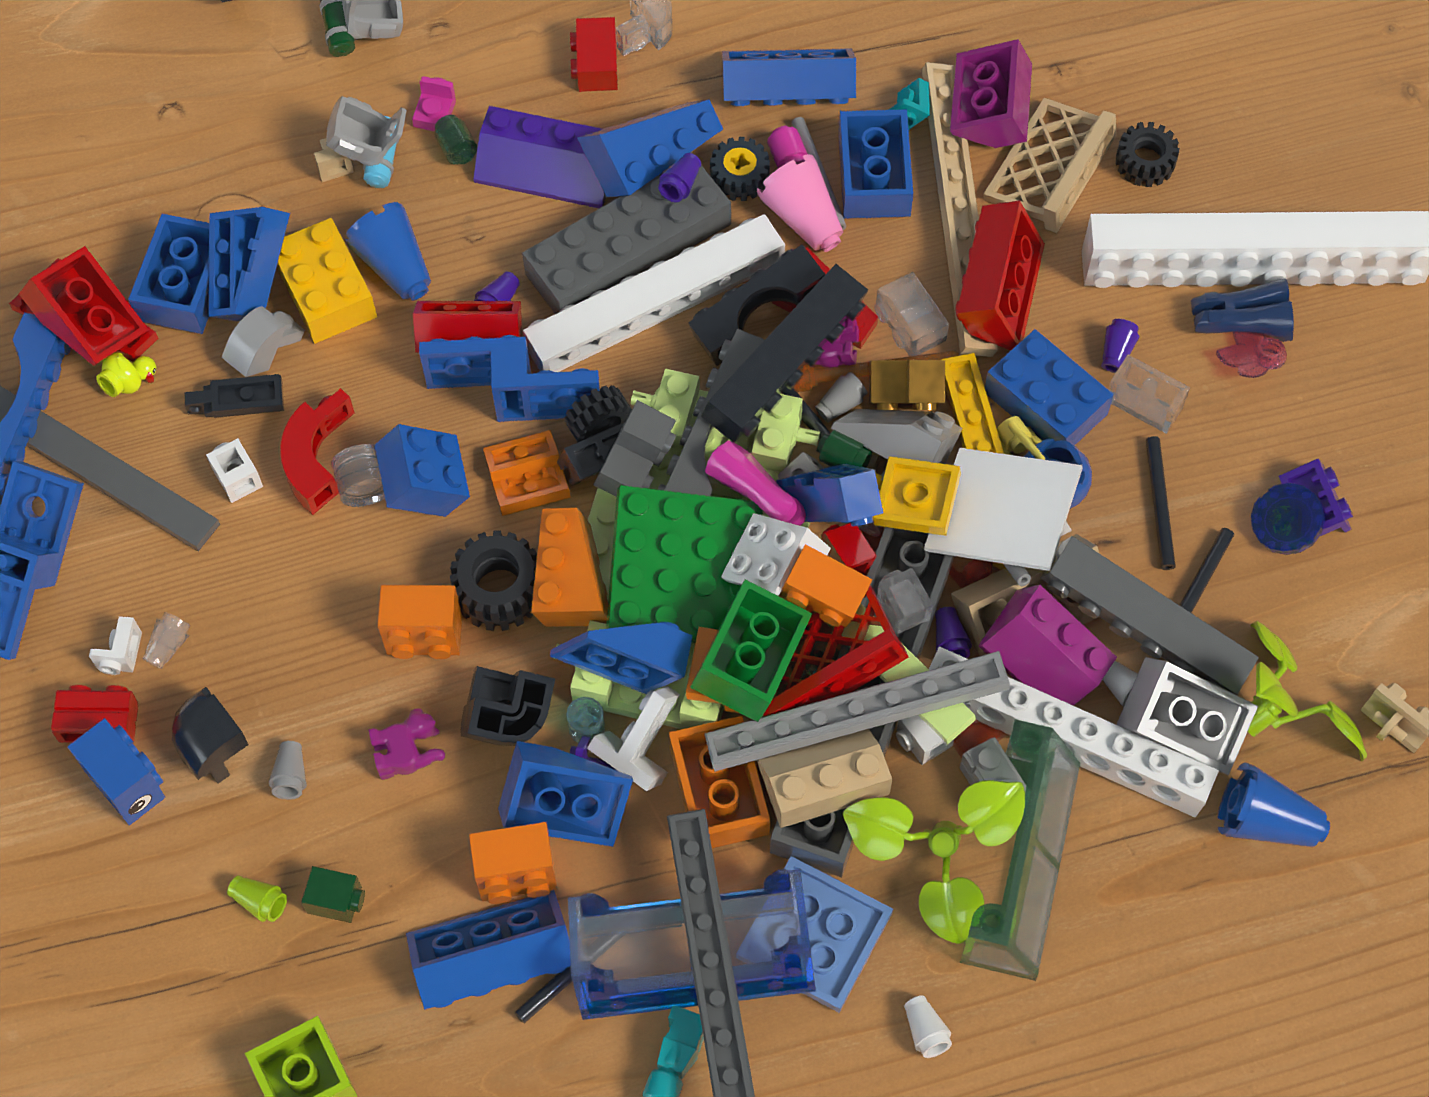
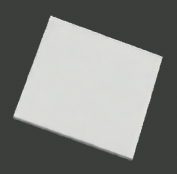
(1008, 509)

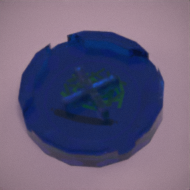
(1288, 518)

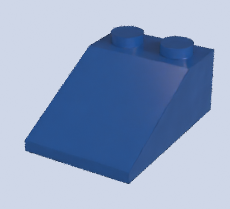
(633, 656)
(566, 792)

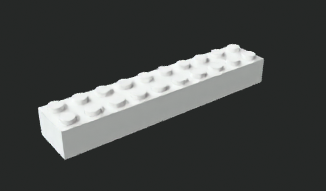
(1256, 248)

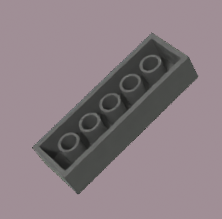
(624, 240)

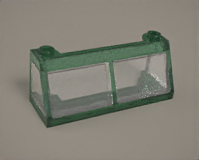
(1013, 934)

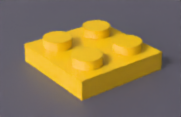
(918, 495)

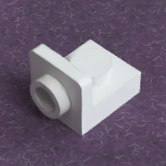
(123, 647)

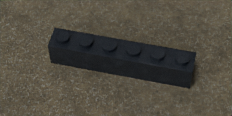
(784, 353)

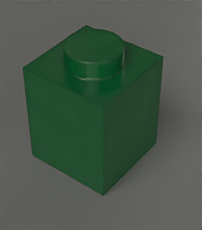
(333, 894)

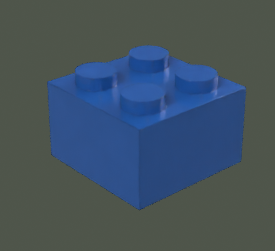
(421, 470)

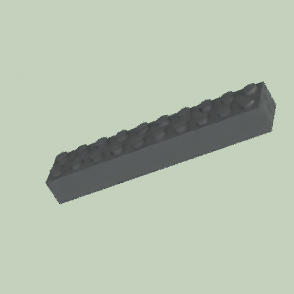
(826, 840)

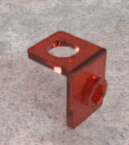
(972, 572)

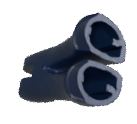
(1254, 310)

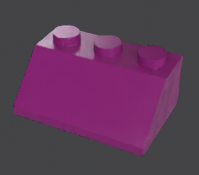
(992, 95)
(1047, 646)

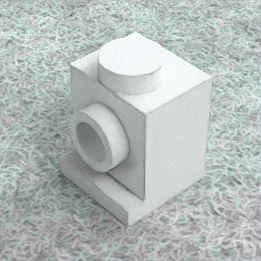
(234, 470)

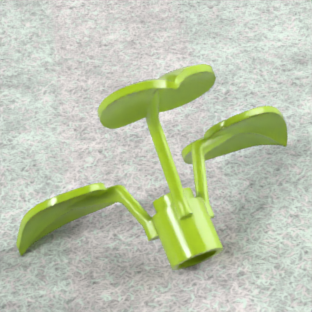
(1272, 697)
(988, 807)

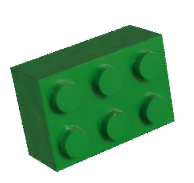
(751, 650)

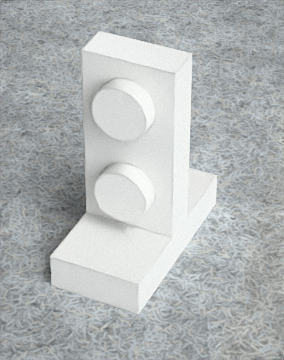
(629, 751)

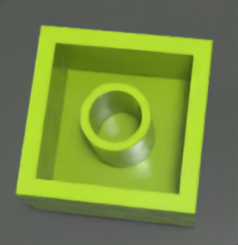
(300, 1064)

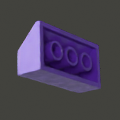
(536, 157)

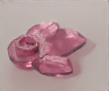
(1253, 354)

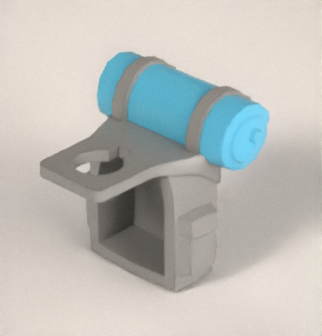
(366, 137)

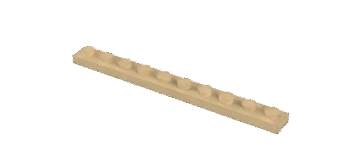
(954, 190)

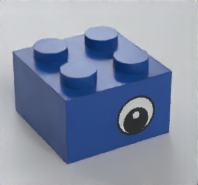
(118, 770)

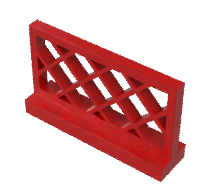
(840, 676)

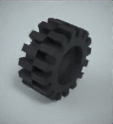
(1152, 139)
(597, 412)

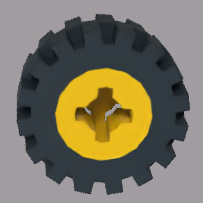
(748, 177)

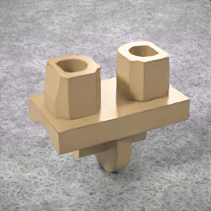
(1397, 717)

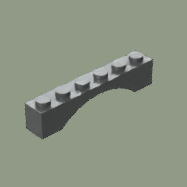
(688, 469)

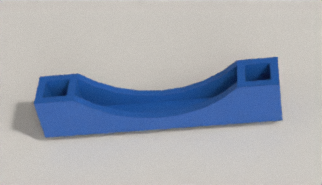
(40, 363)

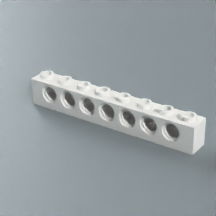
(1098, 743)

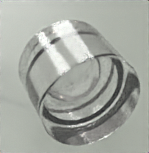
(358, 476)

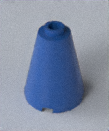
(391, 250)
(1269, 811)

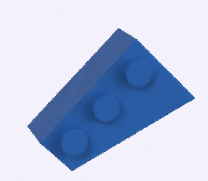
(836, 494)

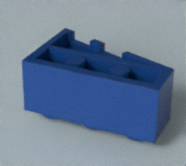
(243, 259)

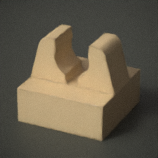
(332, 164)

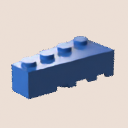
(644, 147)

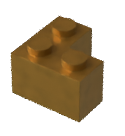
(907, 382)

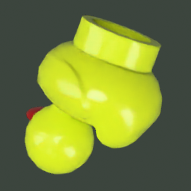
(122, 376)

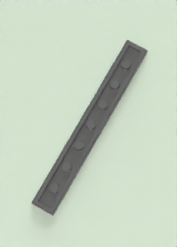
(118, 479)
(710, 955)

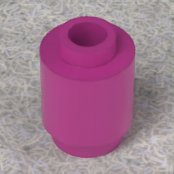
(786, 146)

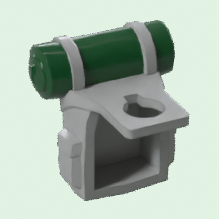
(357, 20)

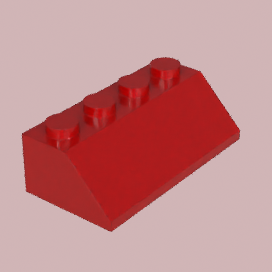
(1000, 275)

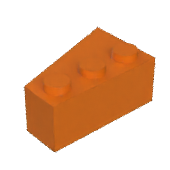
(568, 572)

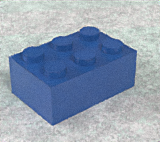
(875, 164)
(175, 276)
(1048, 390)

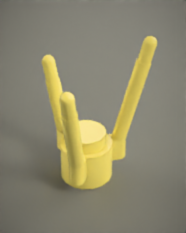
(1018, 437)

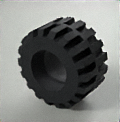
(488, 555)

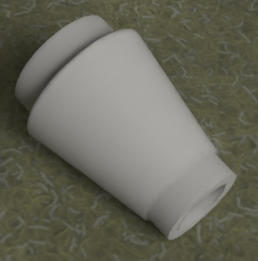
(841, 397)
(288, 772)

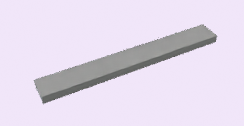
(857, 711)

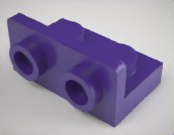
(1322, 483)

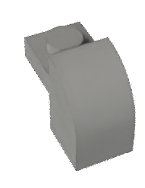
(258, 338)

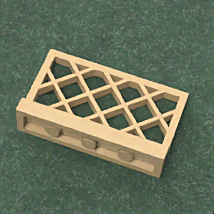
(1073, 178)

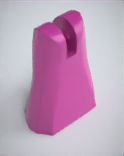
(745, 475)

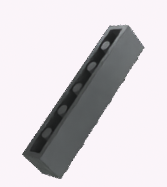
(1147, 616)

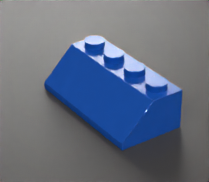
(789, 76)
(489, 950)

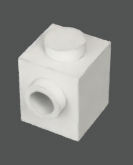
(920, 738)

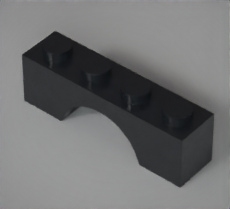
(784, 280)

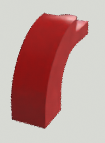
(300, 444)

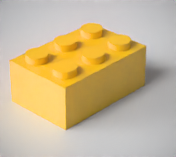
(324, 281)

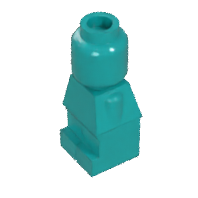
(677, 1054)

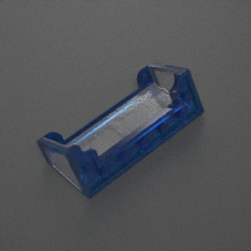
(640, 955)

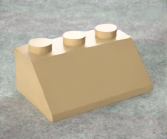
(825, 777)

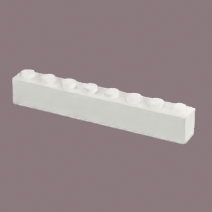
(653, 295)

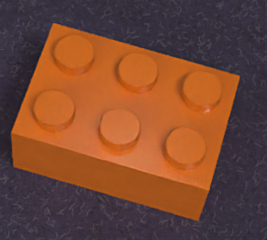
(729, 796)

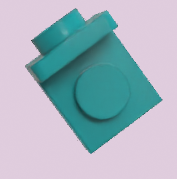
(916, 101)

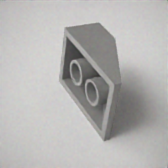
(902, 433)
(1187, 714)

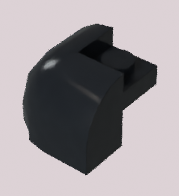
(506, 706)
(206, 735)

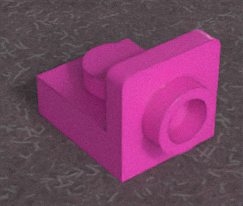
(435, 102)

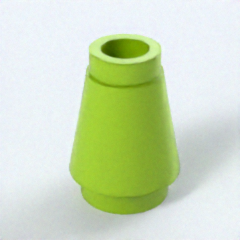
(259, 898)

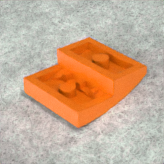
(526, 472)

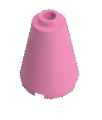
(803, 203)

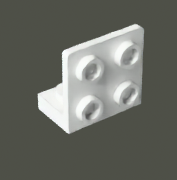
(769, 552)

